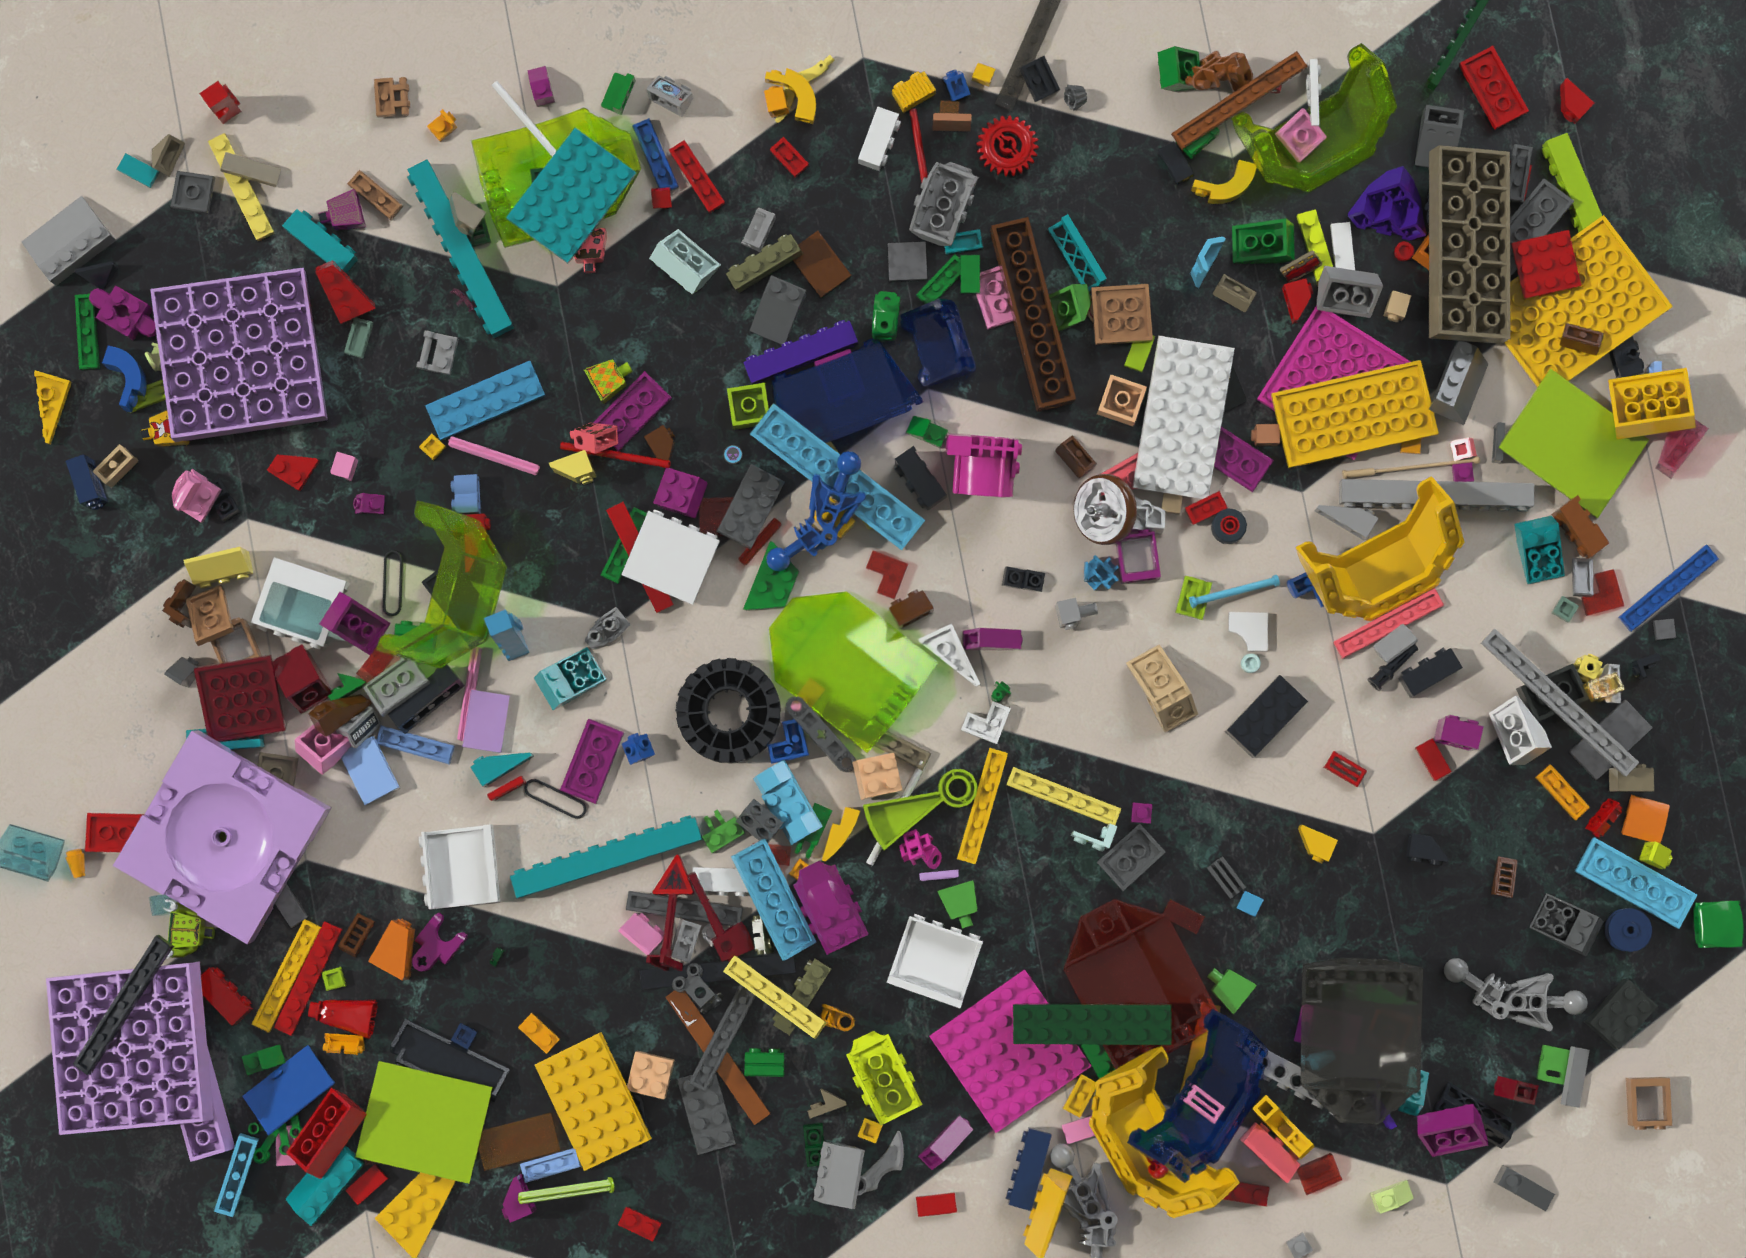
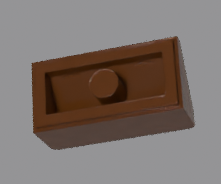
(1581, 339)
(1075, 457)

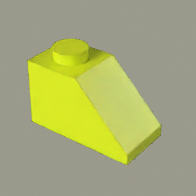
(1656, 855)

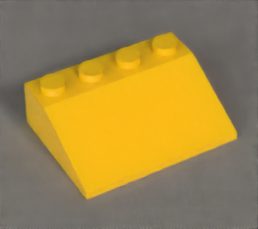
(1652, 403)

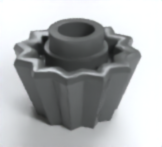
(1075, 96)

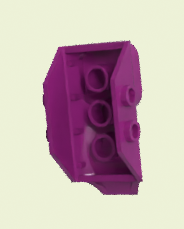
(829, 906)

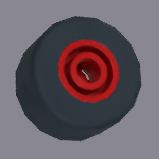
(1223, 523)

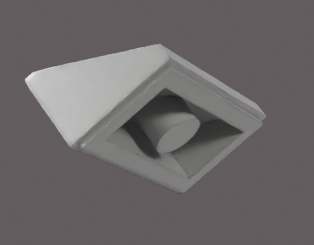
(1395, 643)

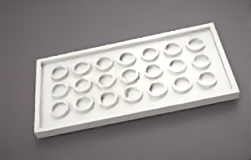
(1183, 417)

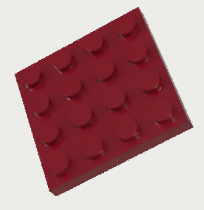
(240, 698)

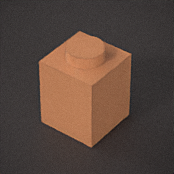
(1266, 435)

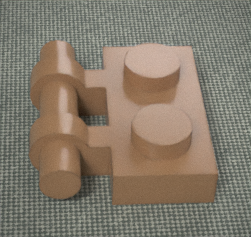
(385, 97)

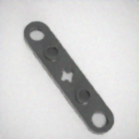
(811, 723)

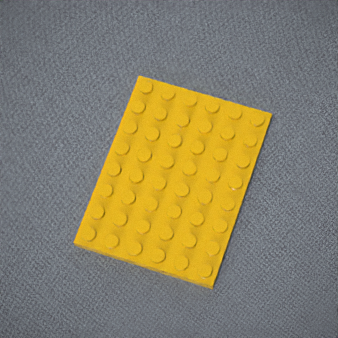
(1612, 299)

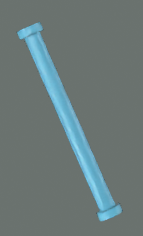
(1234, 591)

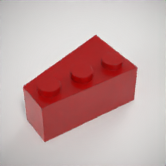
(344, 295)

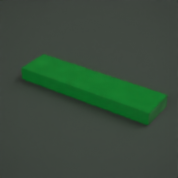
(86, 333)
(619, 556)

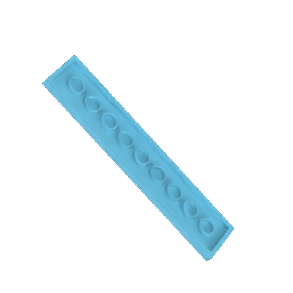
(812, 456)

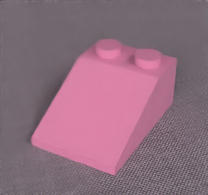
(320, 750)

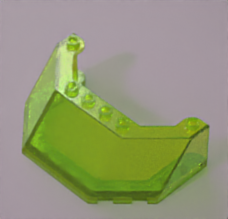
(1349, 118)
(462, 594)

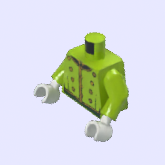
(186, 930)

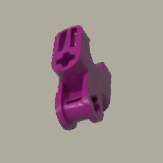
(433, 947)

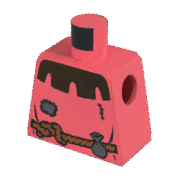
(592, 250)
(594, 437)

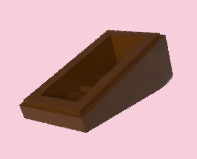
(1496, 882)
(362, 938)

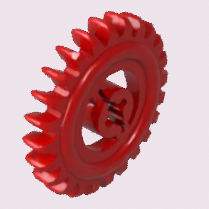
(1019, 159)

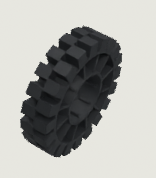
(724, 676)

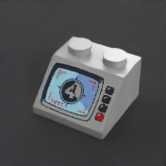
(670, 95)

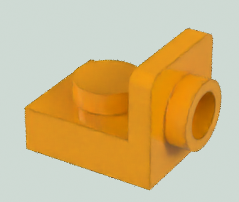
(442, 125)

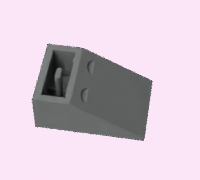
(1437, 127)
(1566, 924)

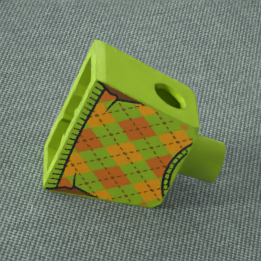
(608, 378)

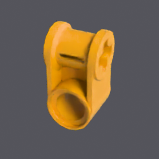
(835, 1016)

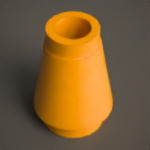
(76, 862)

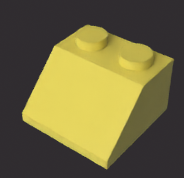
(575, 467)

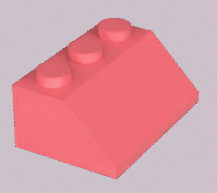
(1271, 1151)

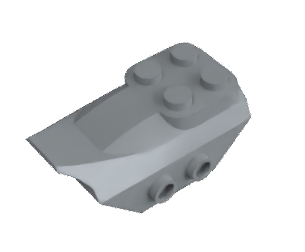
(943, 203)

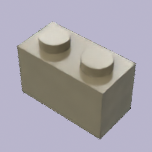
(1638, 780)

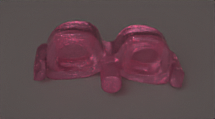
(463, 298)

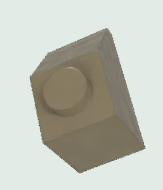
(465, 214)

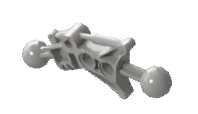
(1492, 990)
(1096, 1234)

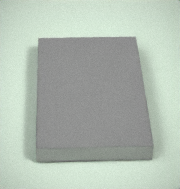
(395, 685)

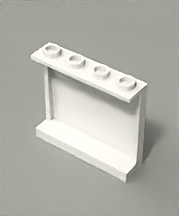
(671, 556)
(459, 867)
(935, 961)

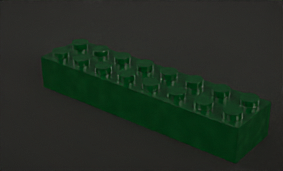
(1092, 1024)

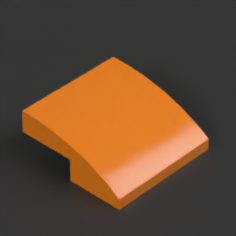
(1645, 819)

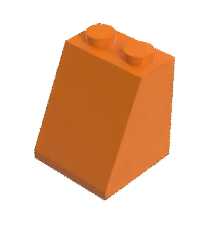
(395, 949)

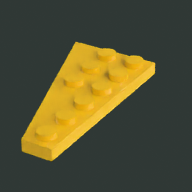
(415, 1211)

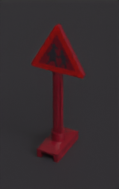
(673, 883)

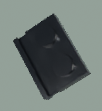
(1039, 78)

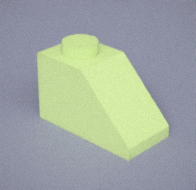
(1391, 1196)

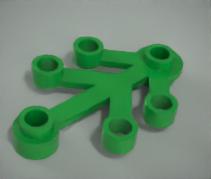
(271, 1138)

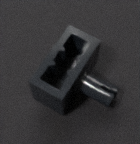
(1626, 359)

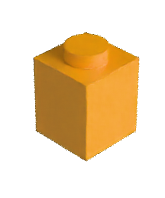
(776, 101)

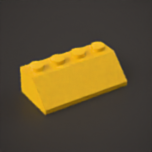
(1047, 1212)

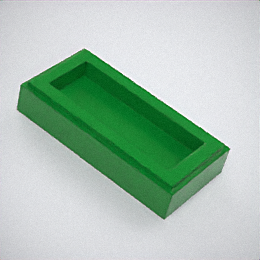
(970, 274)

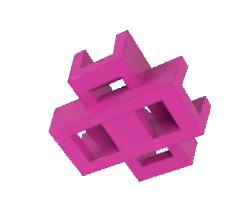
(926, 852)

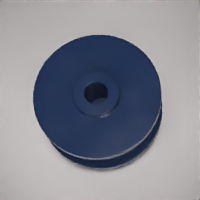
(1628, 929)

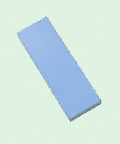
(550, 1165)

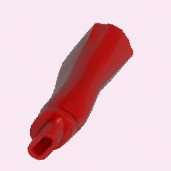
(346, 1015)

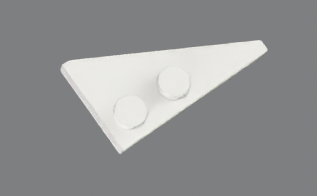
(1313, 89)
(948, 647)

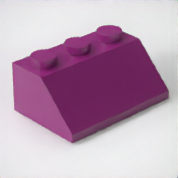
(1452, 1130)

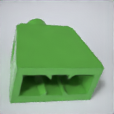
(960, 902)
(1230, 988)

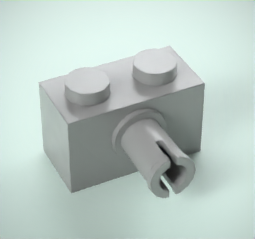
(1070, 614)

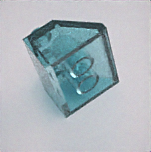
(30, 852)

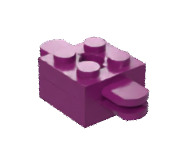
(123, 312)

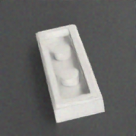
(1342, 245)

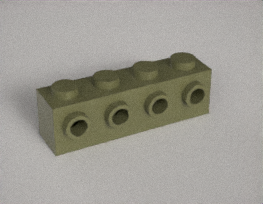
(764, 263)
(805, 991)

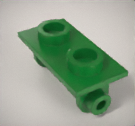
(1000, 692)

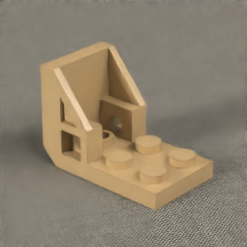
(1163, 688)

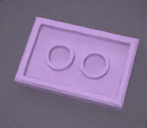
(485, 721)

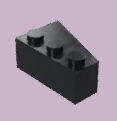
(919, 479)

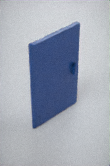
(286, 1094)

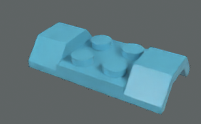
(1205, 259)
(787, 802)

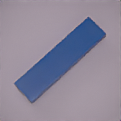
(655, 155)

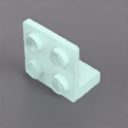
(1106, 835)

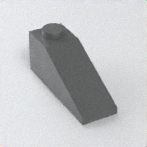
(1524, 1188)

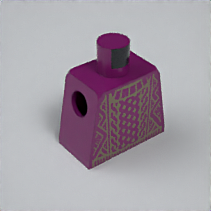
(344, 212)

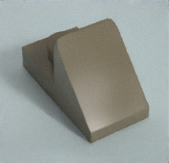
(831, 1103)

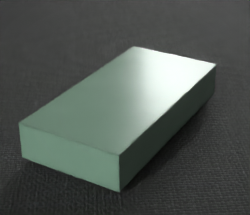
(358, 337)

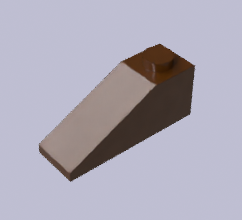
(335, 713)

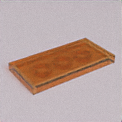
(518, 1141)

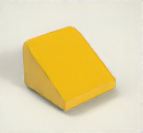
(983, 74)

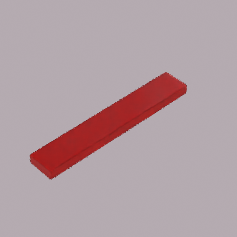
(628, 534)

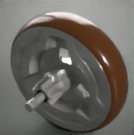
(1118, 502)

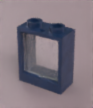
(86, 483)

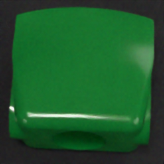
(885, 316)
(1718, 924)

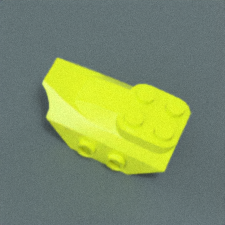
(882, 1077)

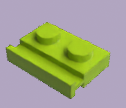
(1196, 588)

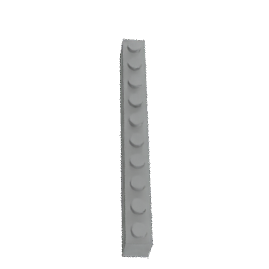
(1464, 494)

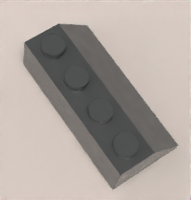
(1459, 382)

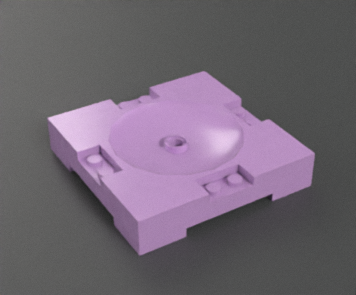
(180, 847)

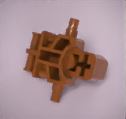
(1217, 68)

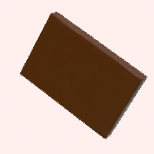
(821, 265)

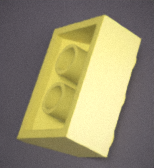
(219, 567)

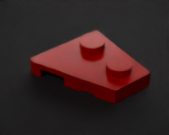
(293, 469)

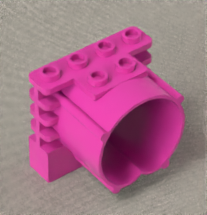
(984, 464)

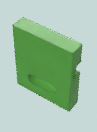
(1555, 1060)

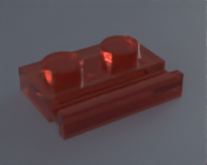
(1318, 1174)

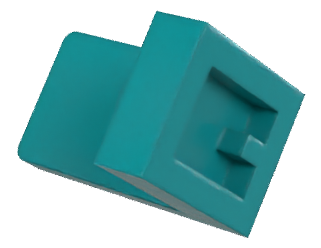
(1416, 1101)

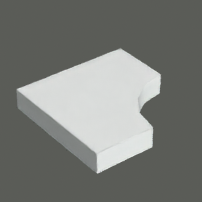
(1252, 628)

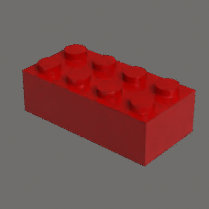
(326, 1133)

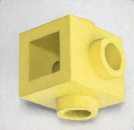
(1581, 667)

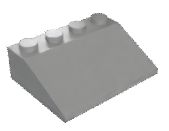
(68, 241)

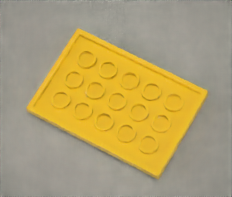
(593, 1101)

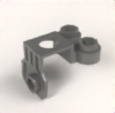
(695, 981)

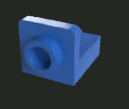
(956, 84)

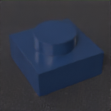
(464, 1036)

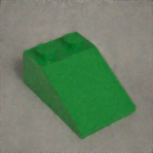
(1263, 242)

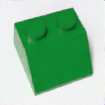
(1175, 66)

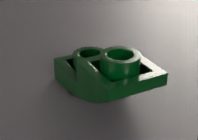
(813, 1143)

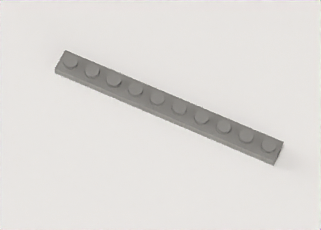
(1560, 702)

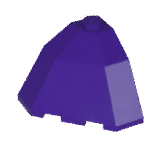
(1391, 206)

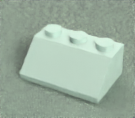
(684, 261)

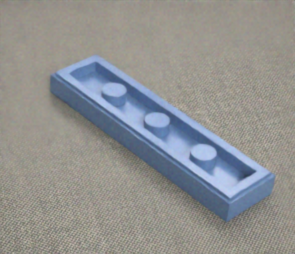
(415, 744)

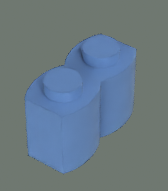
(466, 494)

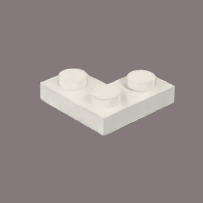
(988, 728)

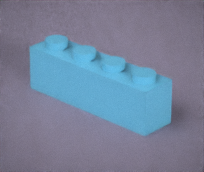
(236, 1175)

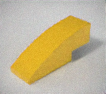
(840, 833)

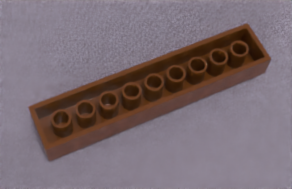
(1032, 314)

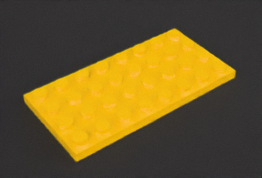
(1354, 414)

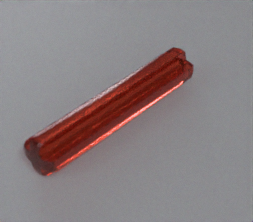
(760, 541)

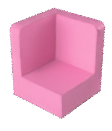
(344, 466)

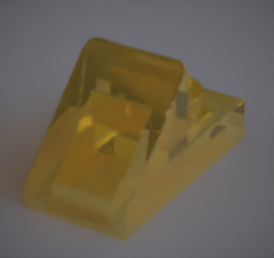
(1604, 687)

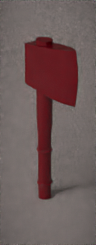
(727, 943)

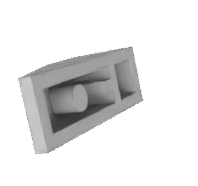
(1351, 519)

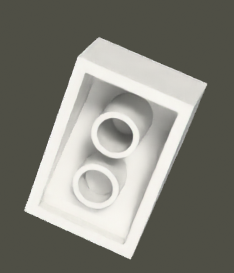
(1519, 732)

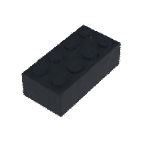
(1266, 716)

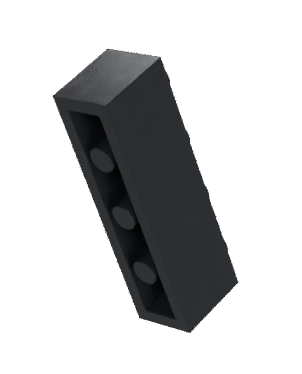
(442, 686)

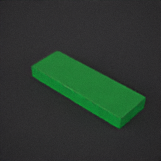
(941, 281)

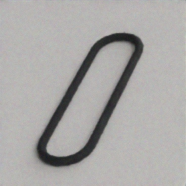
(400, 583)
(552, 806)

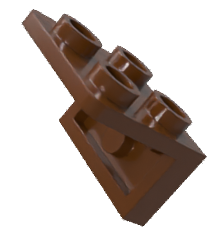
(173, 605)

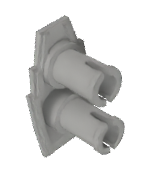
(607, 628)

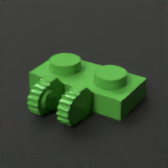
(723, 834)

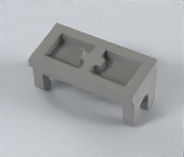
(759, 229)
(685, 940)

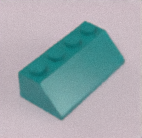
(315, 1195)

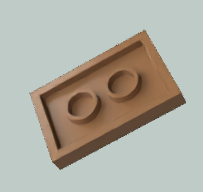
(209, 615)

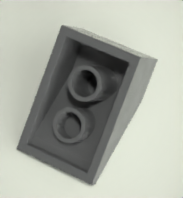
(778, 310)

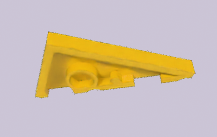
(52, 397)

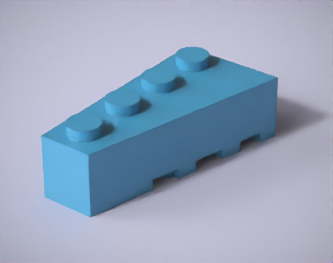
(507, 634)

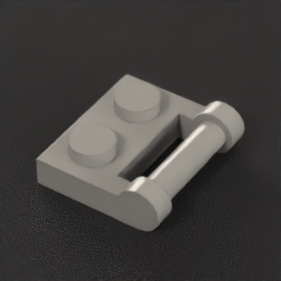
(443, 354)

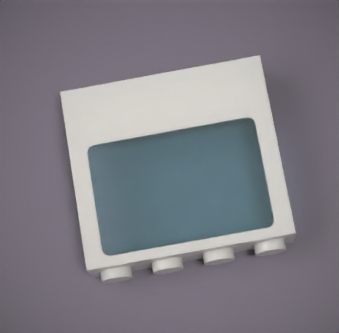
(296, 602)

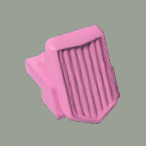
(194, 494)

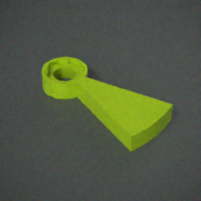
(894, 817)

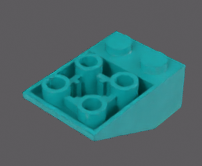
(1540, 549)
(569, 678)

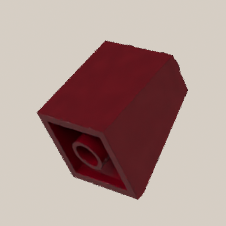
(301, 679)

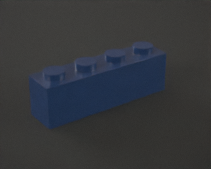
(1029, 1168)

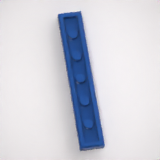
(1668, 588)

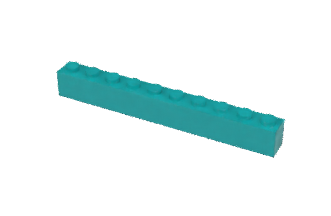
(462, 252)
(601, 859)

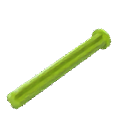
(566, 1191)

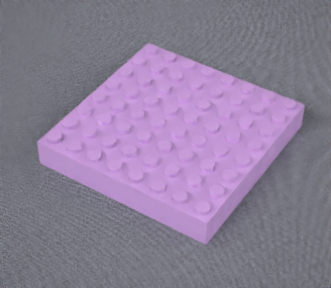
(238, 354)
(153, 1066)

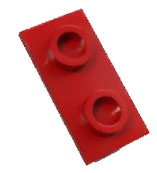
(1610, 811)

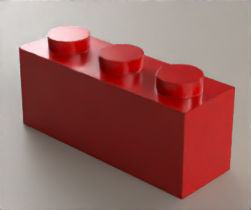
(224, 996)

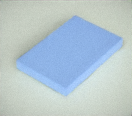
(369, 771)

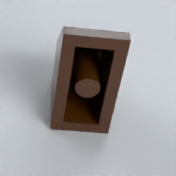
(661, 442)

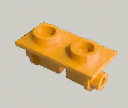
(350, 1043)

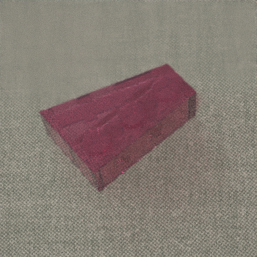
(1678, 447)

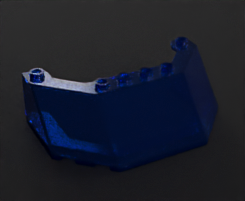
(1230, 1075)

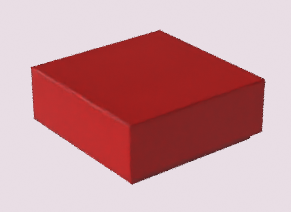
(661, 197)

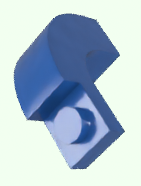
(135, 385)

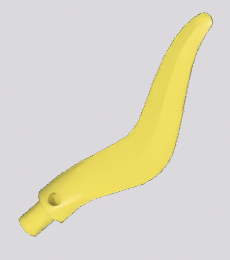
(809, 75)

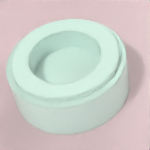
(1250, 663)

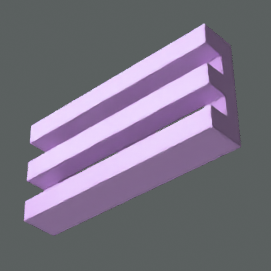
(939, 875)

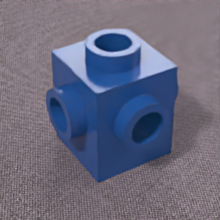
(638, 748)

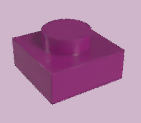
(1463, 472)
(1141, 813)

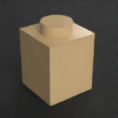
(1397, 306)

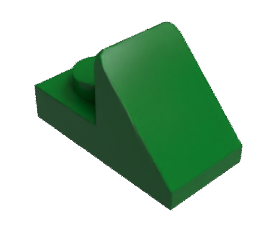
(926, 431)
(350, 684)
(263, 1059)

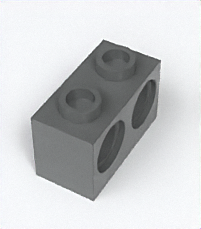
(759, 821)

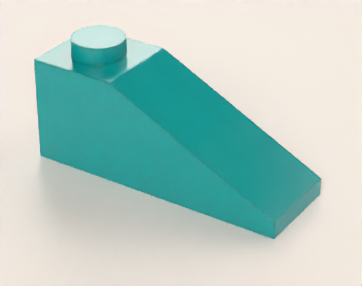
(494, 767)

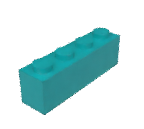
(319, 241)

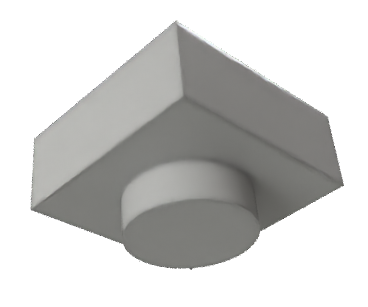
(1299, 1246)

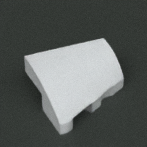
(1149, 517)

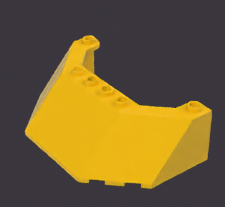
(1393, 563)
(1129, 1102)

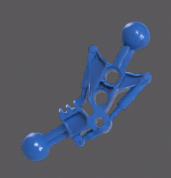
(809, 535)

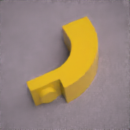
(801, 88)
(1228, 191)
(1283, 1127)

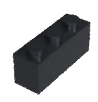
(1429, 671)

